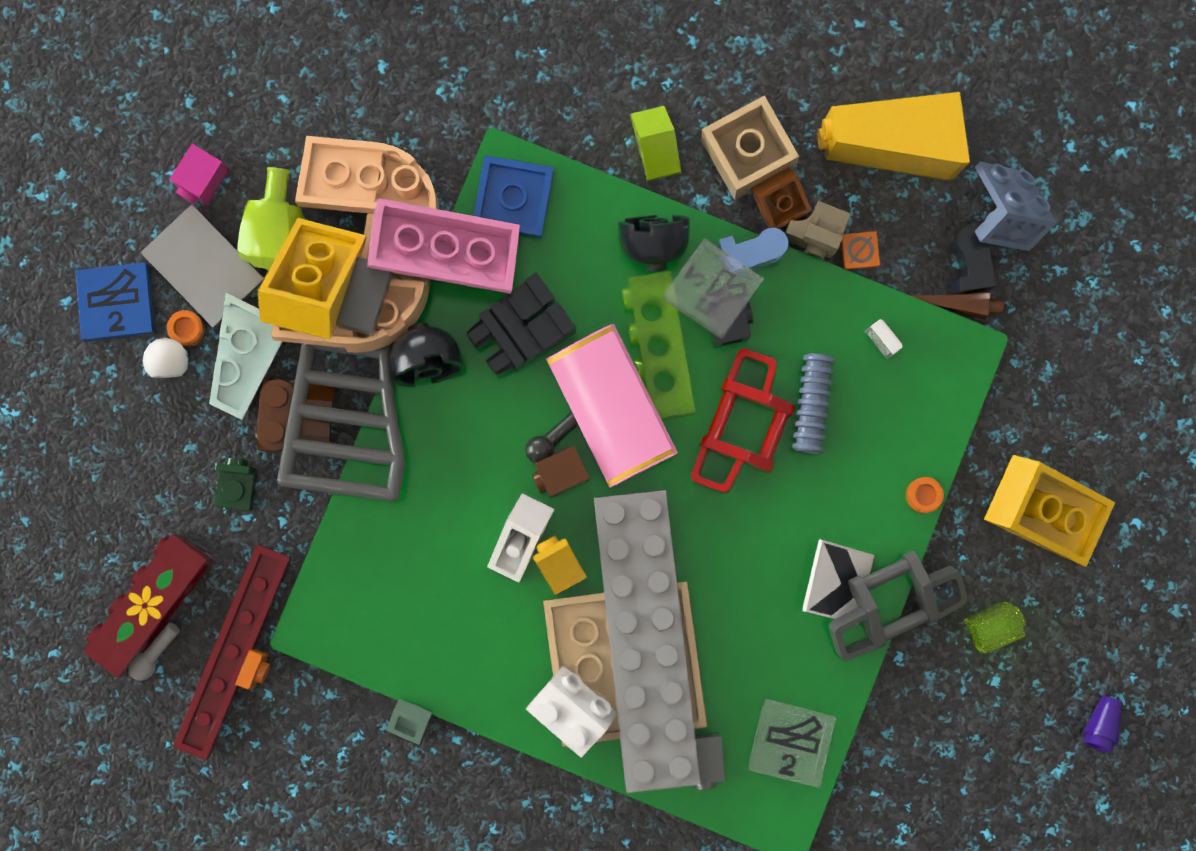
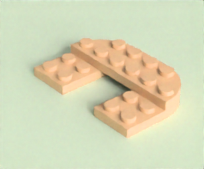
(351, 179)

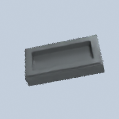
(364, 298)

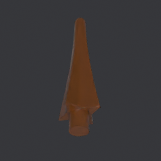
(972, 304)

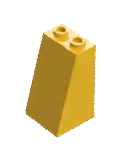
(899, 135)

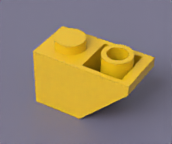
(558, 564)

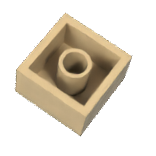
(749, 147)

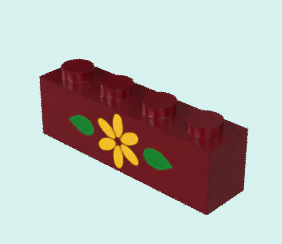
(148, 604)

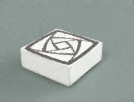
(884, 338)

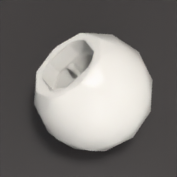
(165, 358)

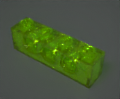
(649, 291)

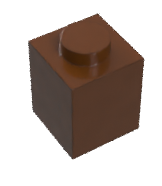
(560, 472)

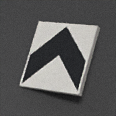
(828, 584)

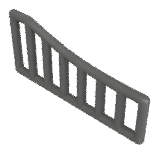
(299, 409)

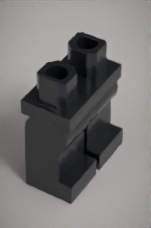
(509, 327)

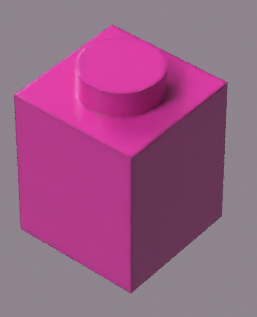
(198, 175)

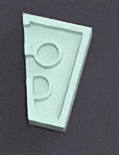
(242, 357)

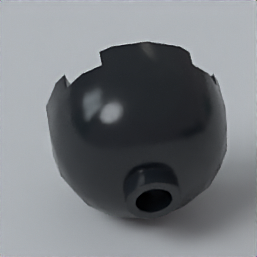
(654, 240)
(424, 354)

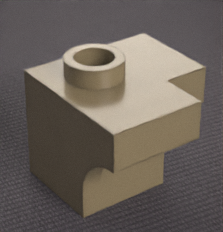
(820, 232)

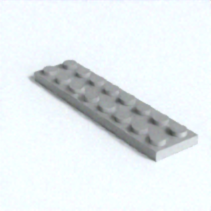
(646, 642)

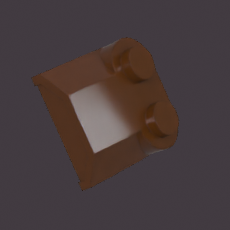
(274, 414)

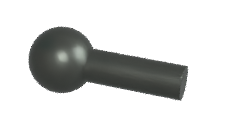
(542, 447)

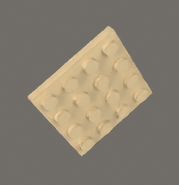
(582, 645)

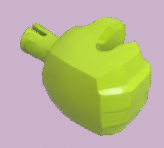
(267, 221)

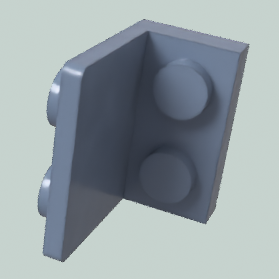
(1021, 212)

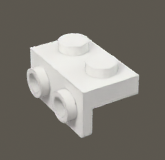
(572, 711)

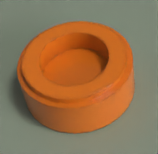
(186, 328)
(924, 495)

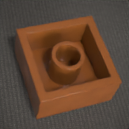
(781, 199)

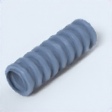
(813, 403)

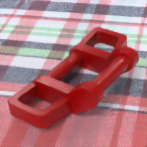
(732, 390)

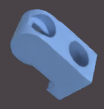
(758, 251)

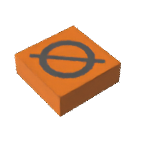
(860, 251)

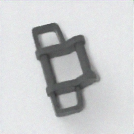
(868, 612)

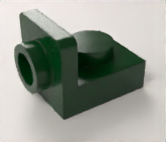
(235, 484)

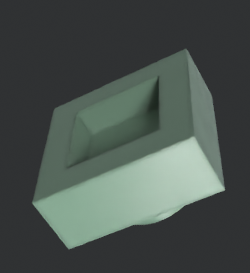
(409, 721)

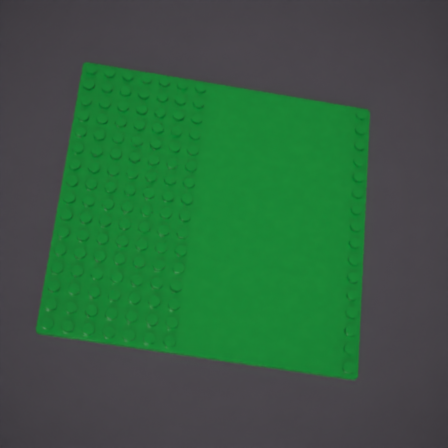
(405, 585)

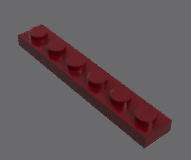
(236, 638)

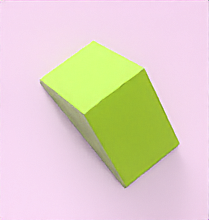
(656, 143)

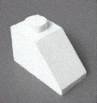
(520, 537)

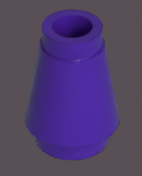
(1104, 725)

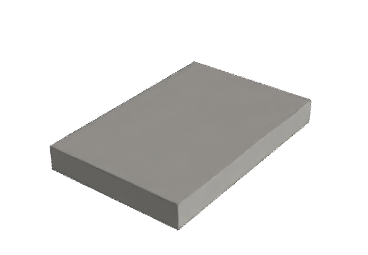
(201, 265)

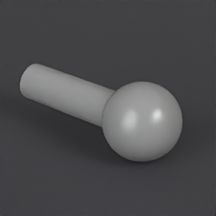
(144, 663)

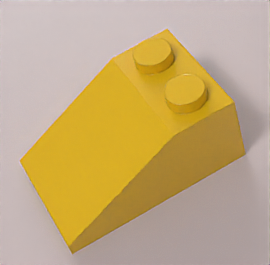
(310, 278)
(1049, 509)

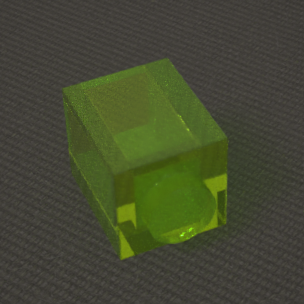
(996, 626)

